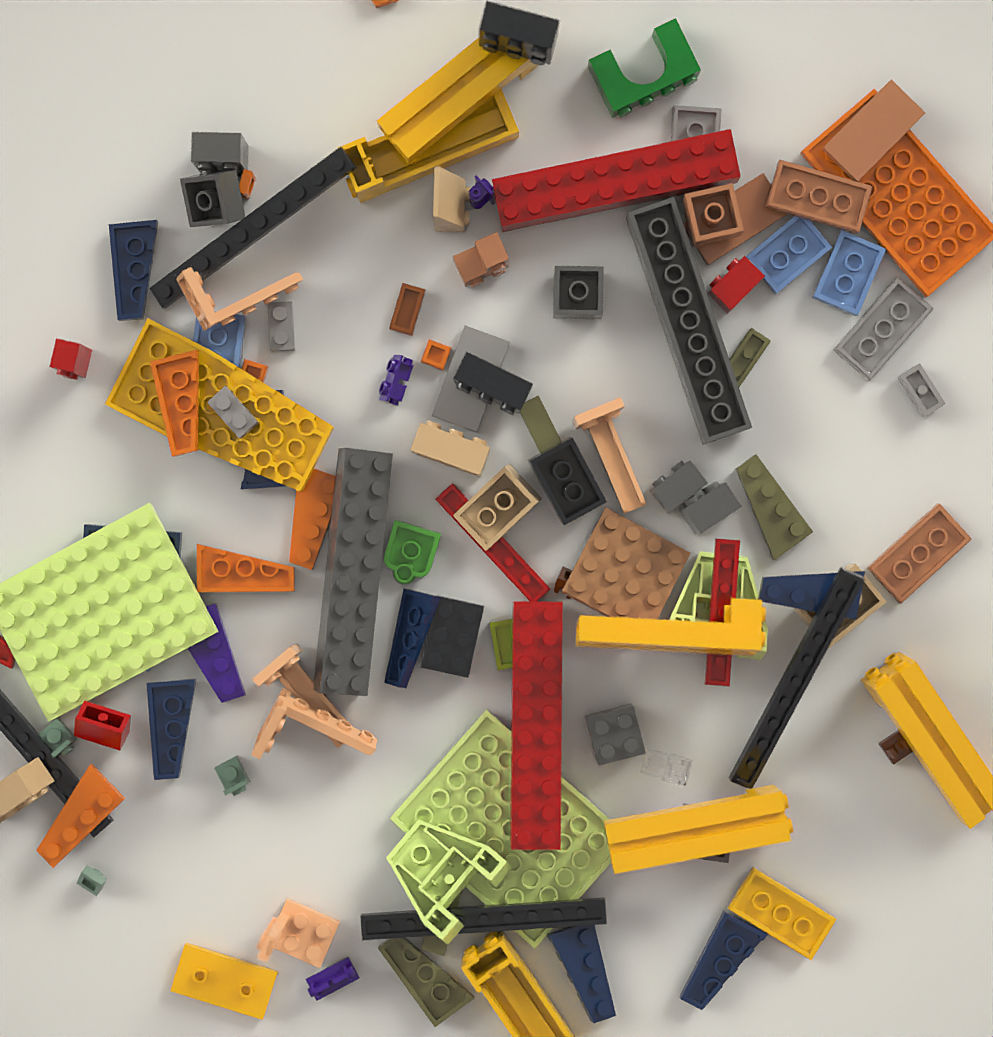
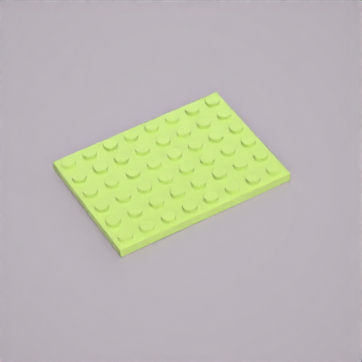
(101, 612)
(472, 799)

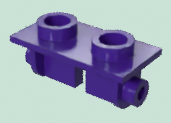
(481, 193)
(391, 387)
(332, 979)

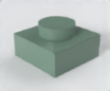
(91, 880)

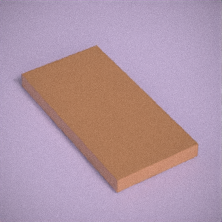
(873, 131)
(818, 196)
(754, 217)
(919, 553)

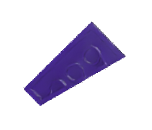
(217, 661)

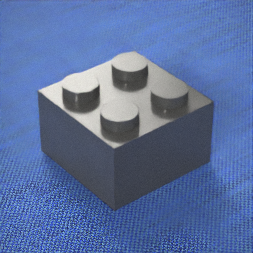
(219, 152)
(212, 198)
(578, 292)
(710, 507)
(615, 734)

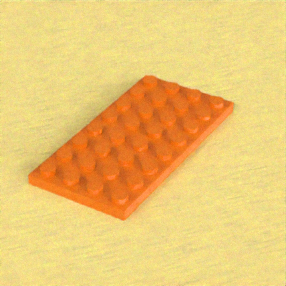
(913, 207)

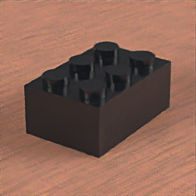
(518, 33)
(492, 383)
(567, 480)
(452, 637)

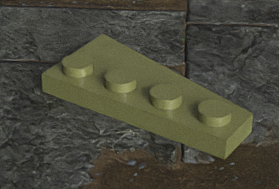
(777, 516)
(427, 982)

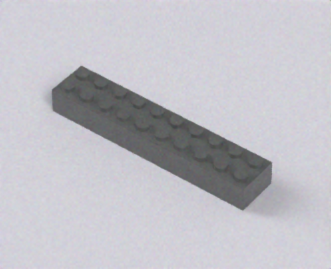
(688, 321)
(352, 572)

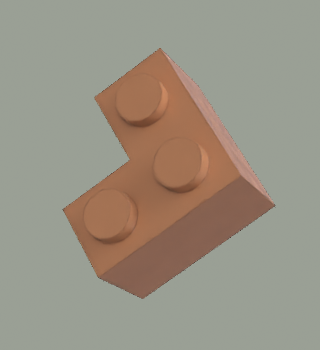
(481, 261)

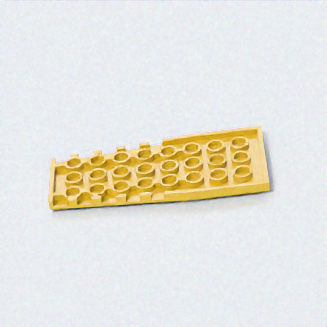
(279, 447)

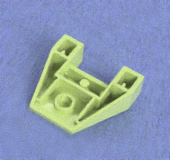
(696, 594)
(436, 868)

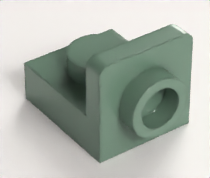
(58, 738)
(232, 776)

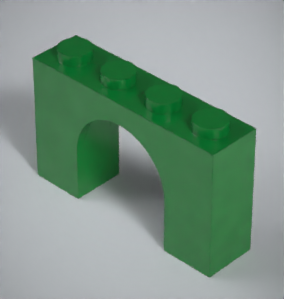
(623, 95)

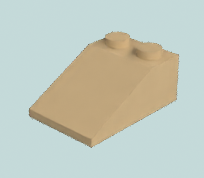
(449, 201)
(497, 507)

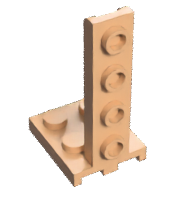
(203, 304)
(612, 453)
(298, 682)
(316, 719)
(298, 933)

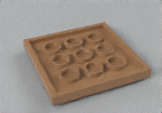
(625, 569)

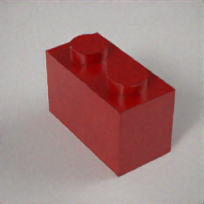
(735, 284)
(70, 359)
(102, 725)

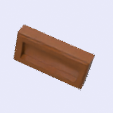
(407, 309)

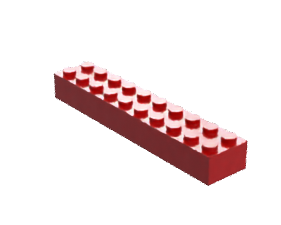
(616, 180)
(536, 725)

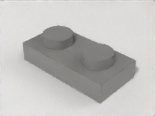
(281, 326)
(921, 390)
(233, 412)

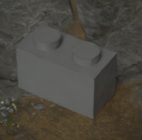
(678, 486)

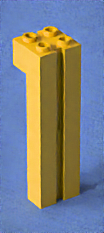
(449, 98)
(384, 169)
(736, 636)
(933, 736)
(699, 830)
(512, 989)

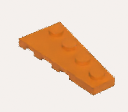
(178, 394)
(311, 518)
(234, 572)
(84, 810)

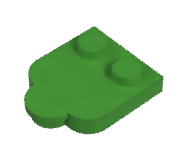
(410, 551)

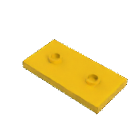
(781, 913)
(224, 981)

